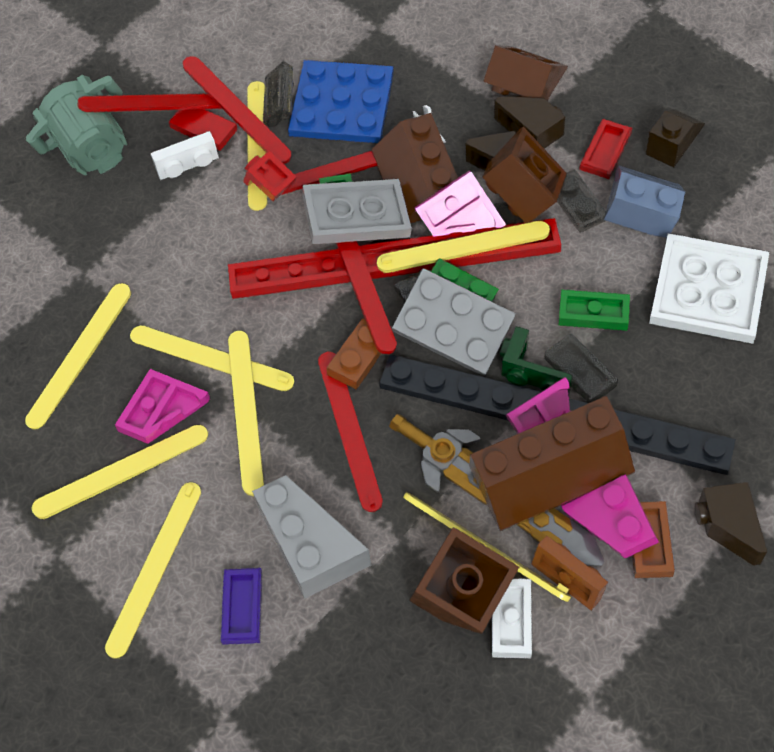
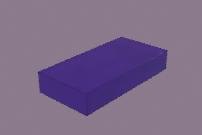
(241, 606)

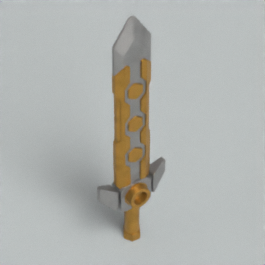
(447, 457)

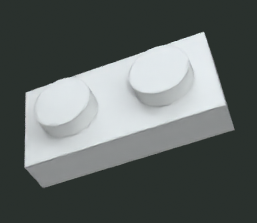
(185, 155)
(513, 622)

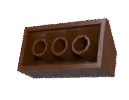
(552, 463)

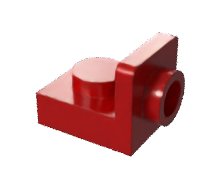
(269, 175)

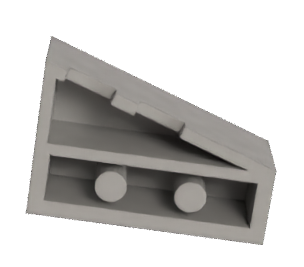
(308, 537)

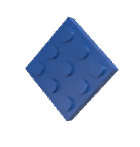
(341, 101)

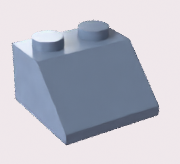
(644, 202)

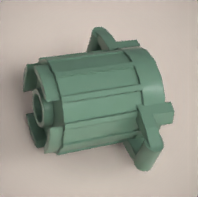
(84, 138)

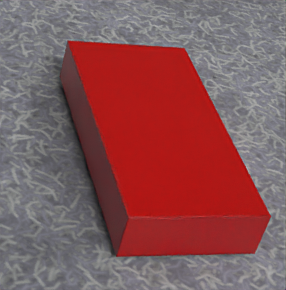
(199, 121)
(605, 149)

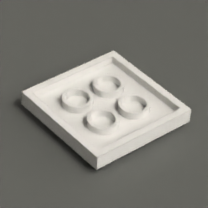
(710, 288)

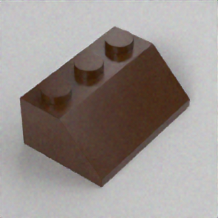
(417, 158)

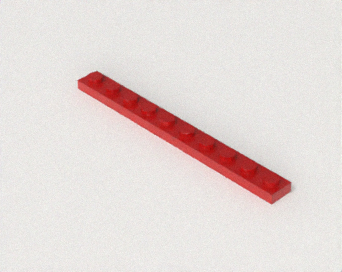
(327, 267)

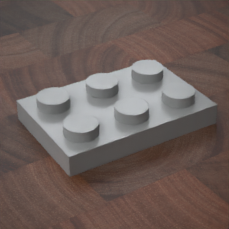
(356, 211)
(453, 322)

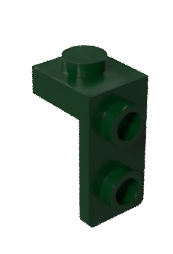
(524, 372)

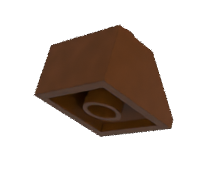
(523, 73)
(525, 176)
(464, 582)

